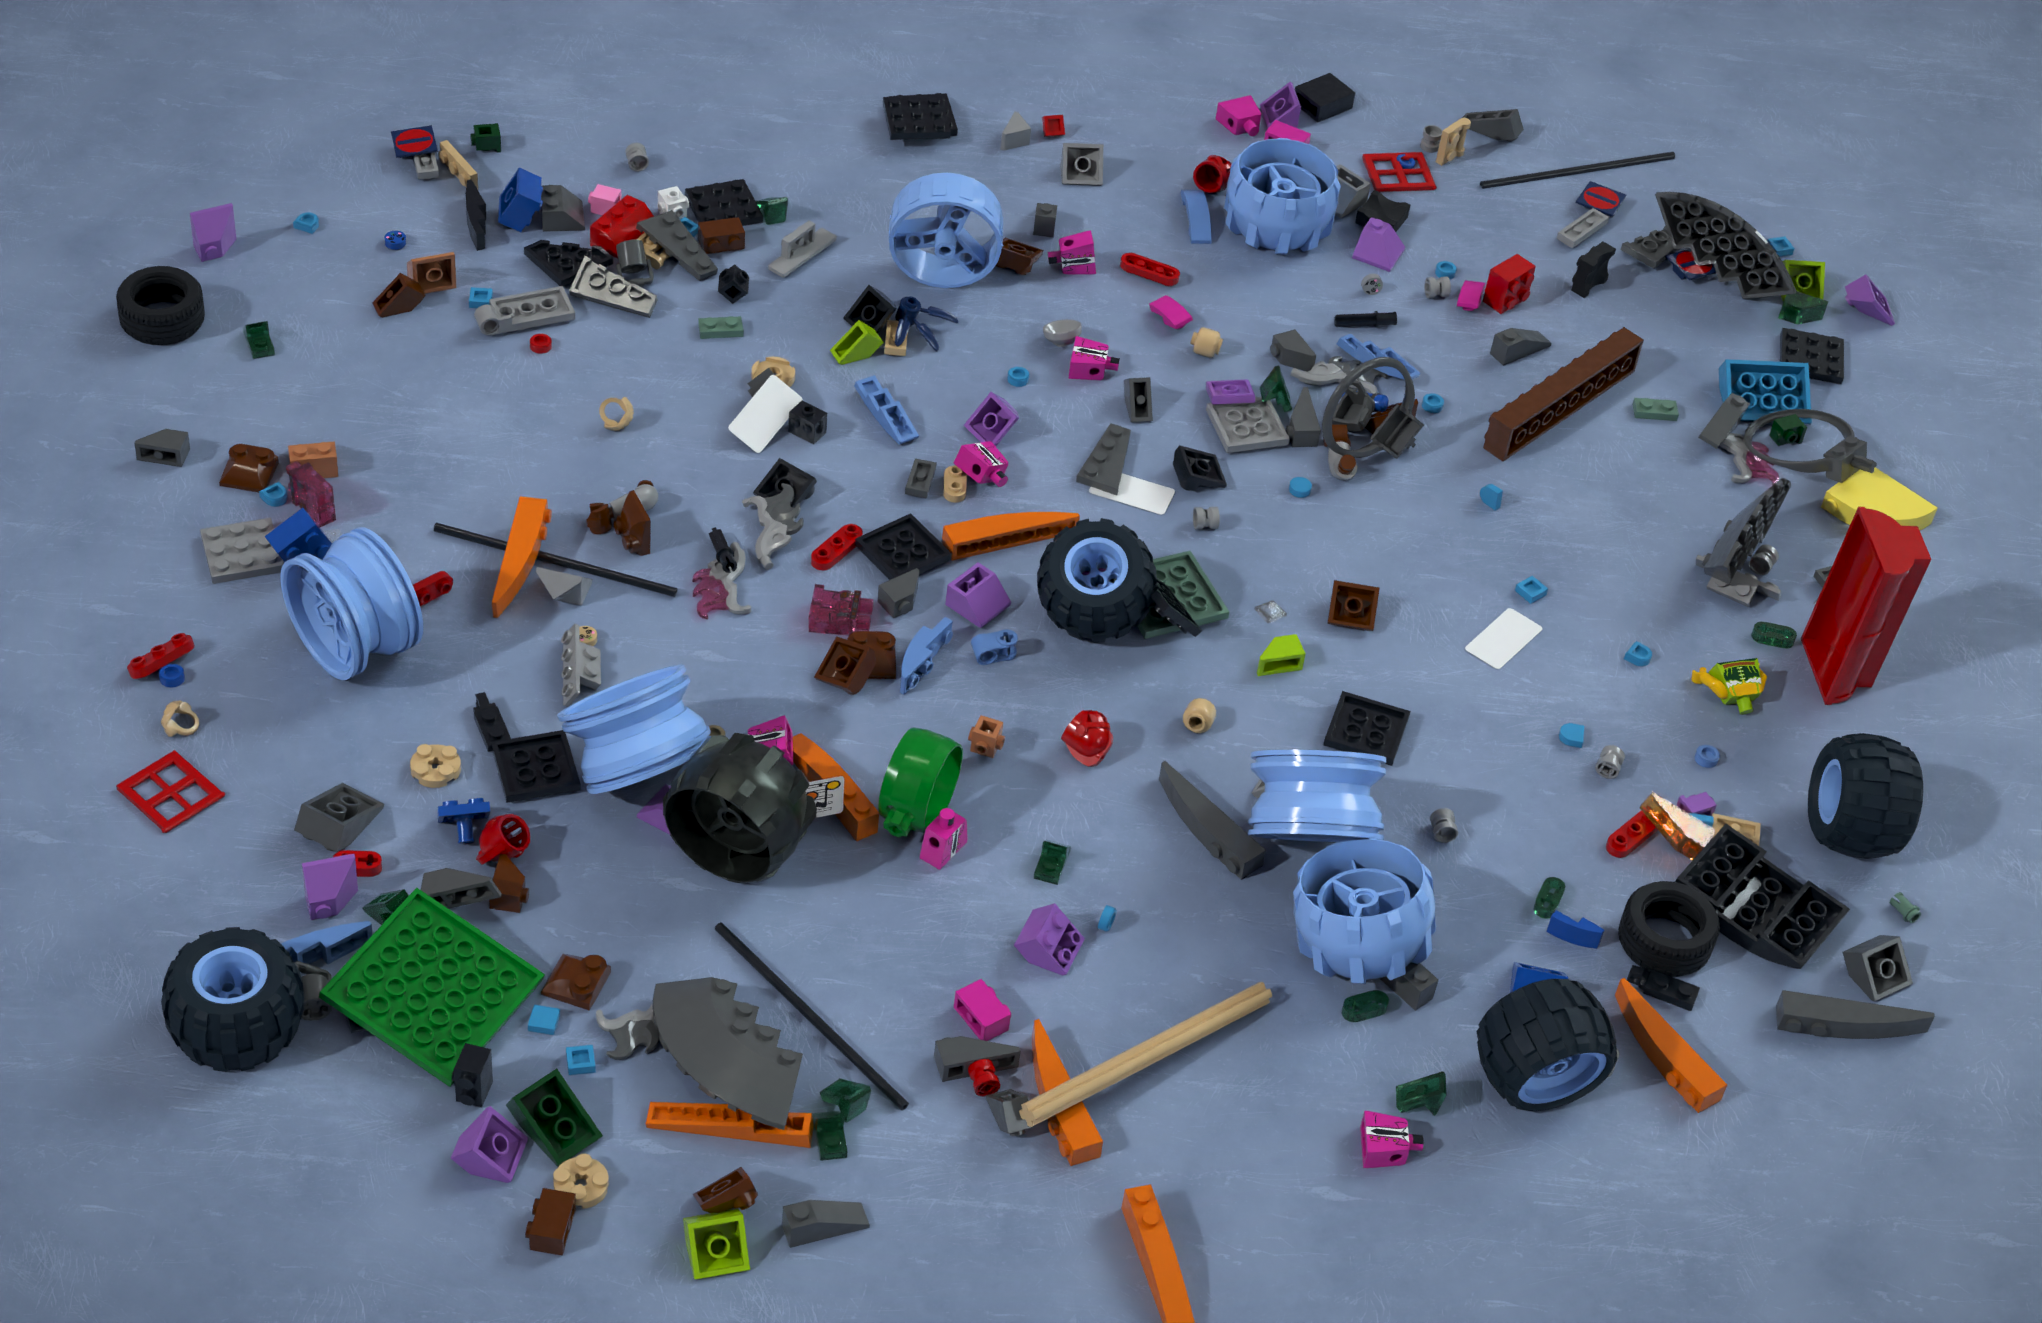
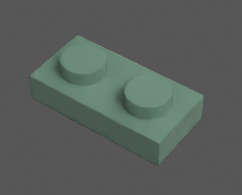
(720, 327)
(1655, 409)

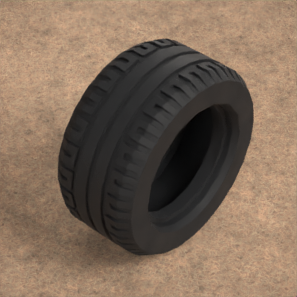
(166, 324)
(1677, 904)

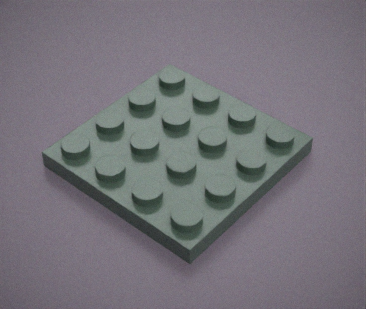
(1192, 589)

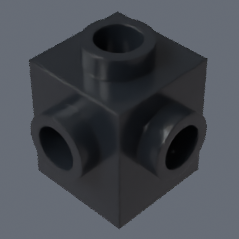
(733, 283)

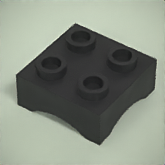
(1384, 209)
(1592, 269)

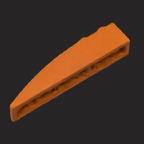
(1003, 531)
(521, 550)
(858, 812)
(1669, 1051)
(1073, 1127)
(1156, 1254)

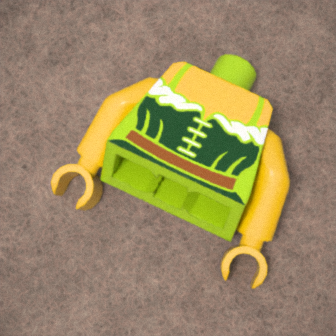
(1734, 682)

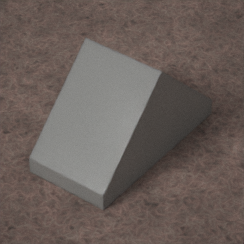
(1015, 133)

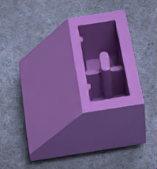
(977, 595)
(1049, 940)

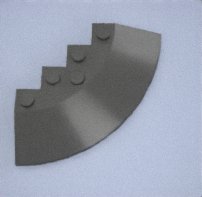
(1727, 242)
(1745, 533)
(725, 1048)

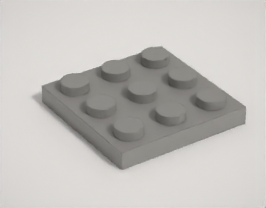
(1247, 425)
(240, 551)

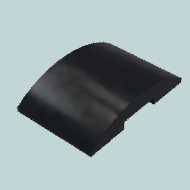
(1760, 902)

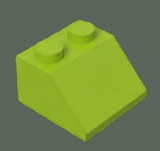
(1806, 277)
(716, 1243)

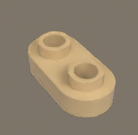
(954, 484)

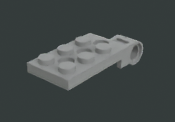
(493, 322)

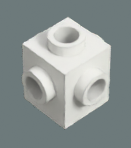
(674, 200)

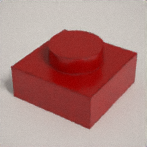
(1053, 125)

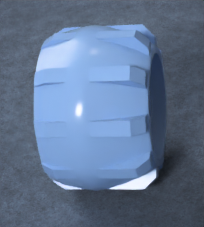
(1282, 195)
(1364, 910)

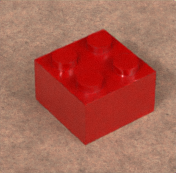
(1509, 283)

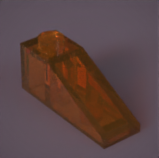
(1678, 827)

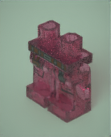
(311, 492)
(839, 611)

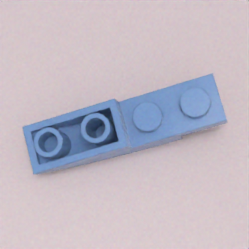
(921, 651)

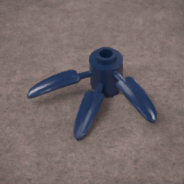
(907, 315)

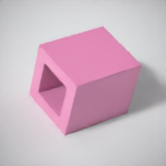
(603, 199)

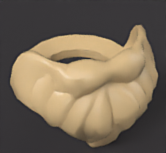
(626, 419)
(170, 726)

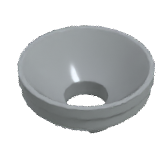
(1062, 332)

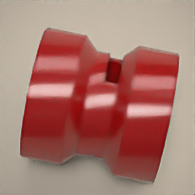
(984, 1077)

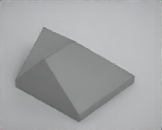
(1082, 164)
(565, 586)

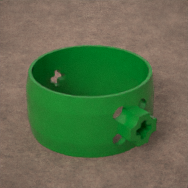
(919, 781)

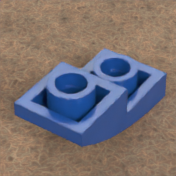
(1581, 933)

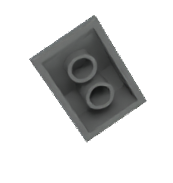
(337, 816)

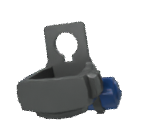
(1356, 407)

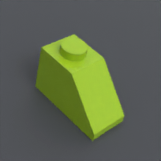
(856, 344)
(1282, 656)

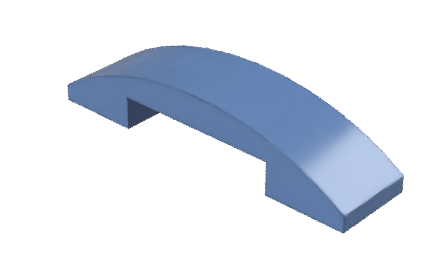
(1198, 216)

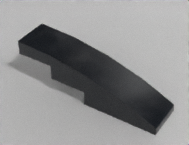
(475, 215)

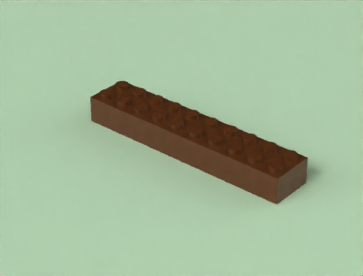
(1562, 394)

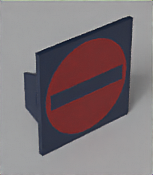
(414, 141)
(1601, 198)
(1685, 265)

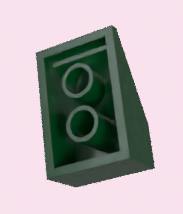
(554, 1118)

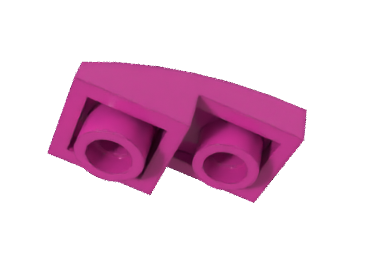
(1471, 295)
(1171, 311)

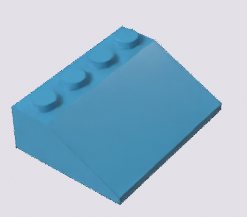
(1766, 386)

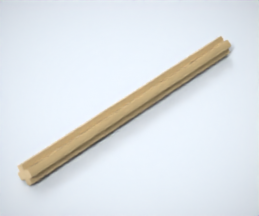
(1144, 1054)

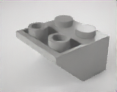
(1352, 193)

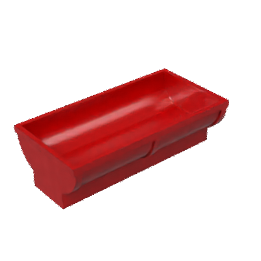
(1863, 603)

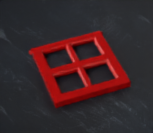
(1403, 184)
(147, 806)

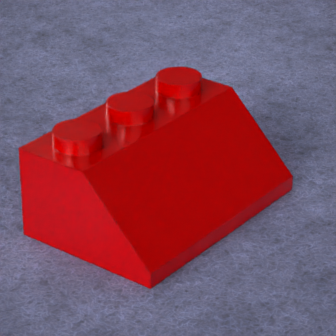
(619, 224)

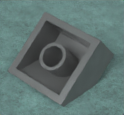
(561, 210)
(1878, 966)

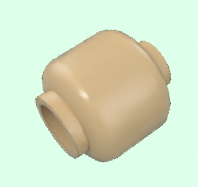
(1206, 342)
(1199, 715)

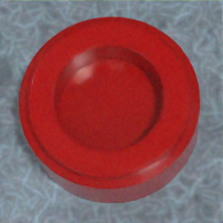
(540, 343)

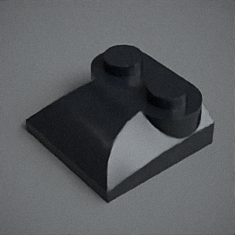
(1197, 469)
(788, 474)

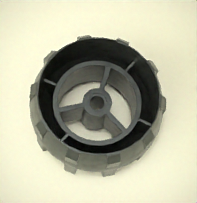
(738, 808)

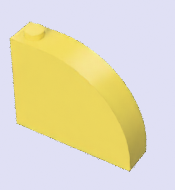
(1878, 493)

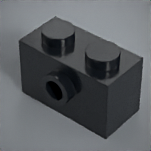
(473, 1075)

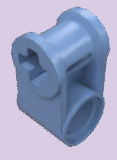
(993, 648)

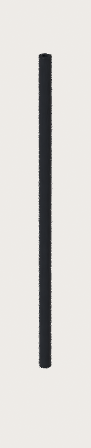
(1577, 170)
(561, 561)
(812, 1017)

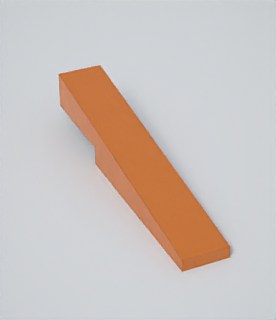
(724, 1122)

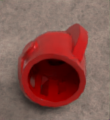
(1212, 174)
(1088, 737)
(498, 839)

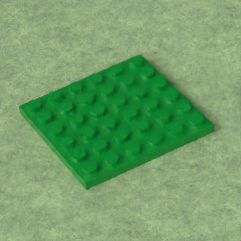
(431, 985)

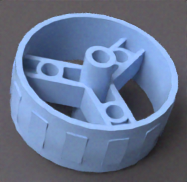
(958, 256)

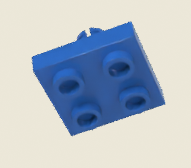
(463, 814)

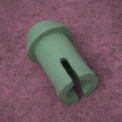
(1906, 908)

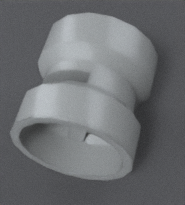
(1431, 137)
(637, 157)
(1437, 287)
(1206, 518)
(1763, 560)
(1610, 761)
(1444, 825)

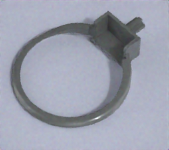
(1396, 430)
(1839, 461)

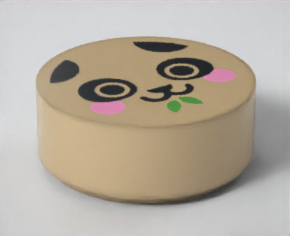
(588, 635)

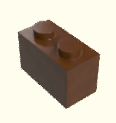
(721, 235)
(551, 1222)

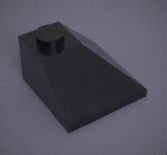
(871, 308)

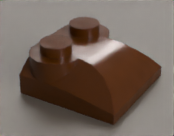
(1018, 256)
(249, 468)
(634, 526)
(1353, 605)
(884, 646)
(846, 665)
(577, 980)
(728, 1192)

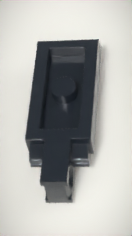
(489, 721)
(1664, 987)

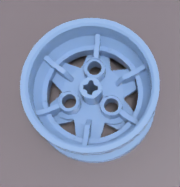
(352, 603)
(635, 729)
(1316, 795)

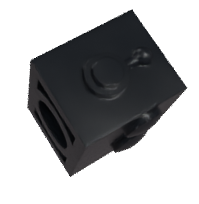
(807, 422)

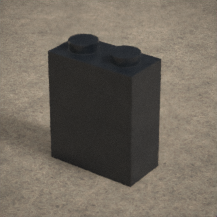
(1324, 97)

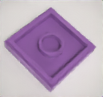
(1230, 391)

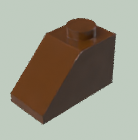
(399, 297)
(511, 885)

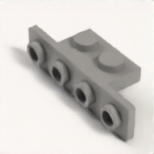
(800, 247)
(1741, 587)
(580, 665)

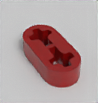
(362, 860)

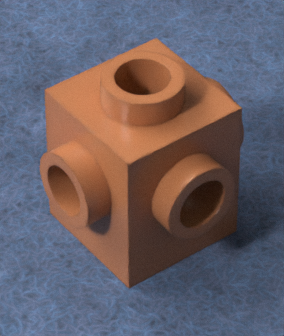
(986, 736)

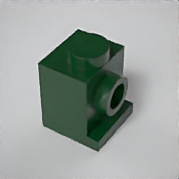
(486, 137)
(1788, 430)

